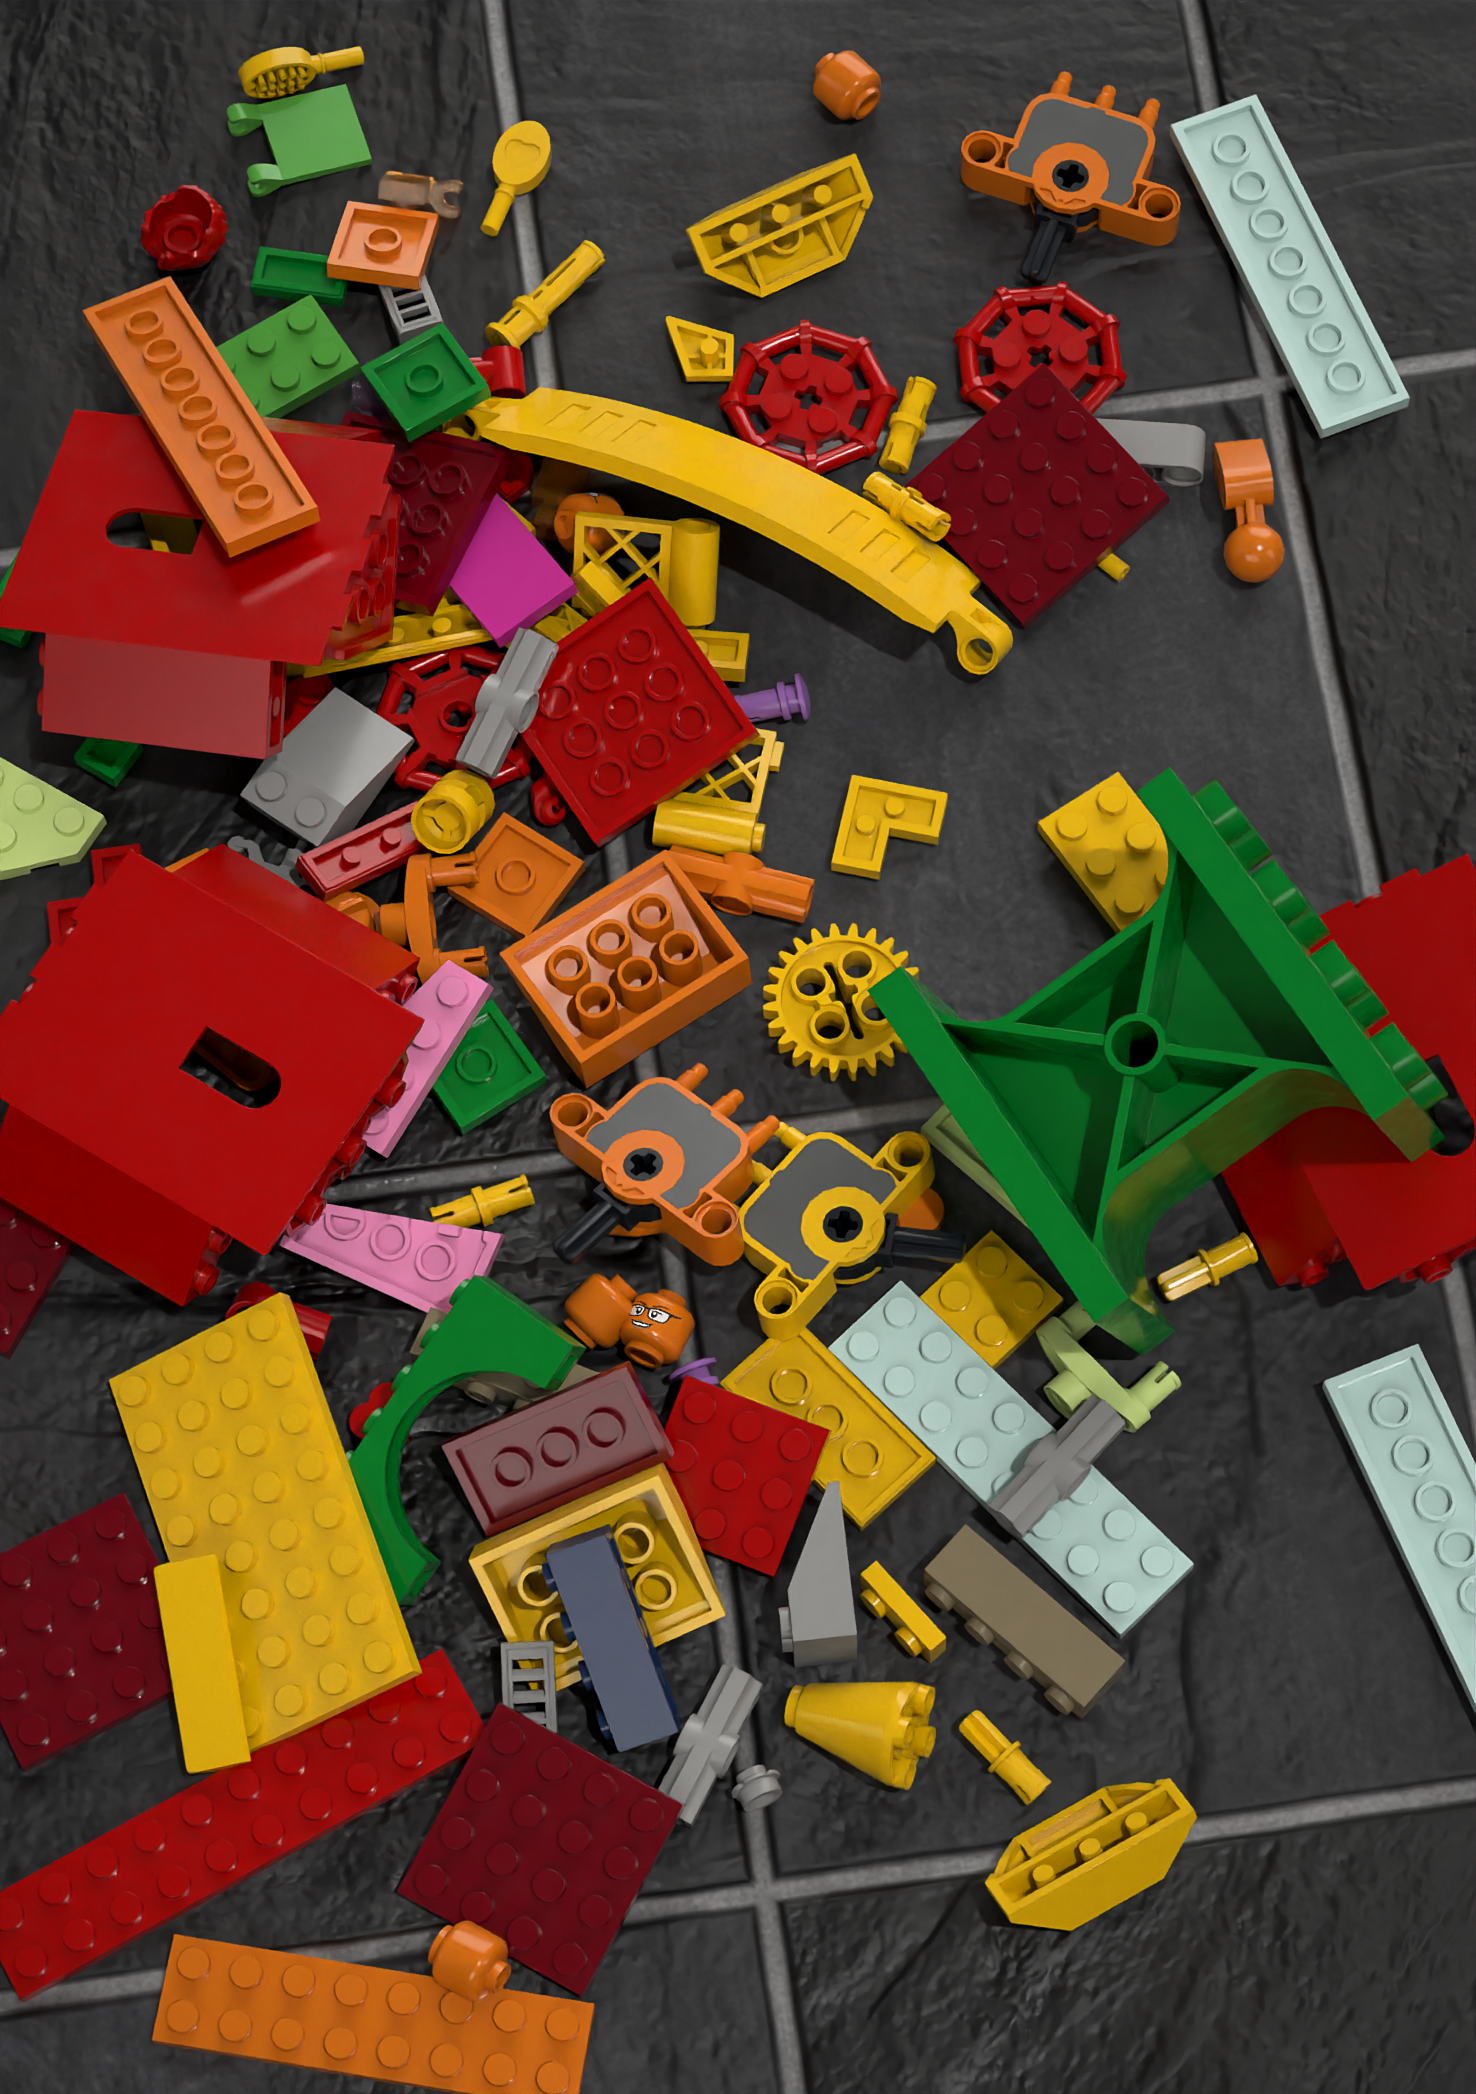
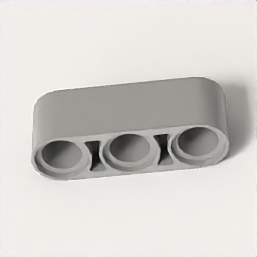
(1166, 451)

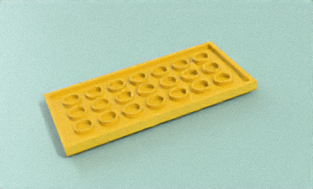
(255, 1472)

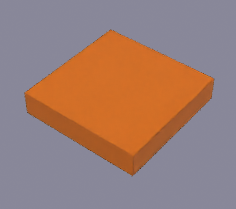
(383, 245)
(519, 877)

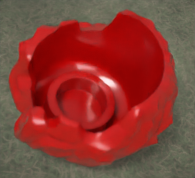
(184, 229)

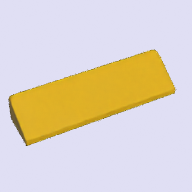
(414, 636)
(201, 1664)

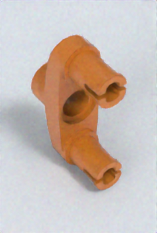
(414, 921)

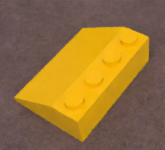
(655, 1546)

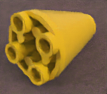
(867, 1724)

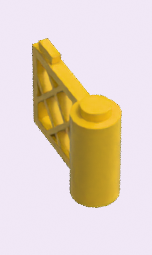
(685, 566)
(716, 822)

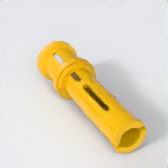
(531, 312)

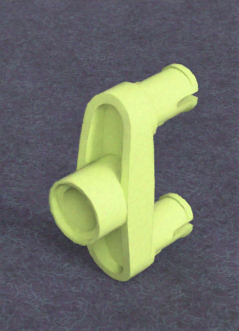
(1083, 1376)

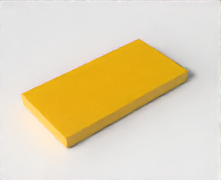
(868, 1445)

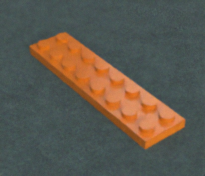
(201, 417)
(368, 2022)

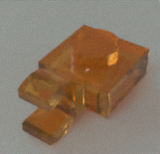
(411, 190)
(553, 484)

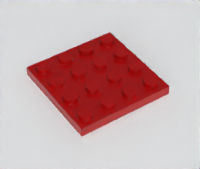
(632, 714)

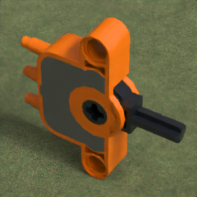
(1076, 170)
(661, 1163)

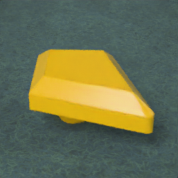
(702, 351)

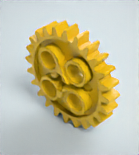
(802, 1016)

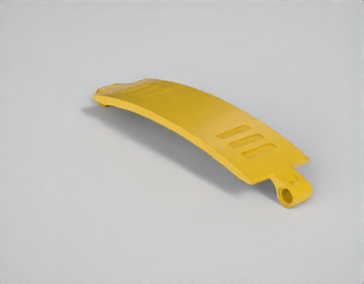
(760, 492)

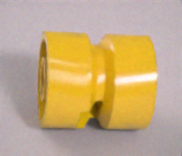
(452, 811)

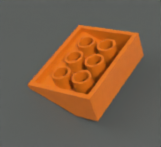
(627, 968)

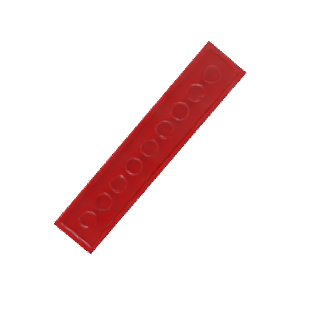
(231, 1827)

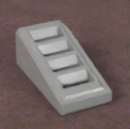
(411, 329)
(531, 1650)

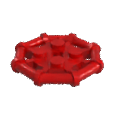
(1039, 334)
(812, 375)
(432, 711)

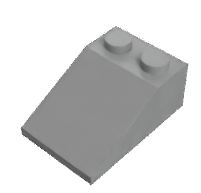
(328, 770)
(820, 1608)

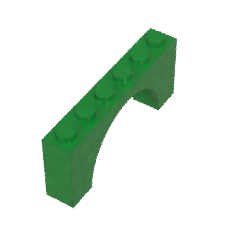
(480, 1335)

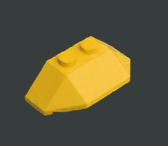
(785, 229)
(1092, 1855)

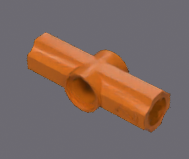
(743, 884)

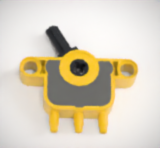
(814, 1198)

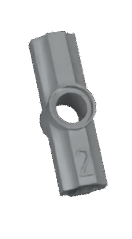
(507, 703)
(1057, 1466)
(710, 1740)

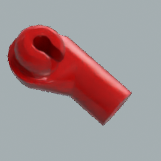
(547, 801)

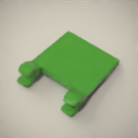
(306, 135)

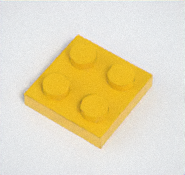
(992, 1300)

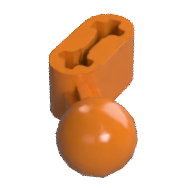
(1246, 484)

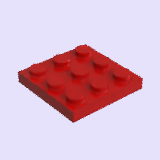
(741, 1471)

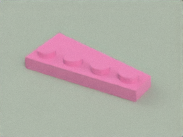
(449, 1006)
(397, 1254)

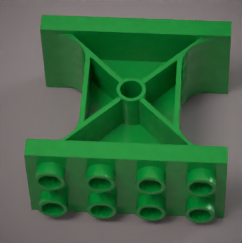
(1165, 1057)

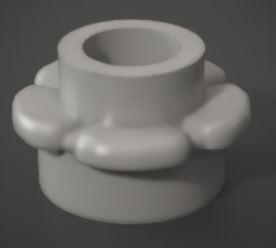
(757, 1788)

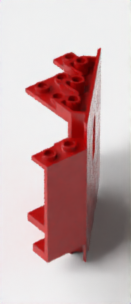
(201, 640)
(141, 1154)
(1331, 1176)

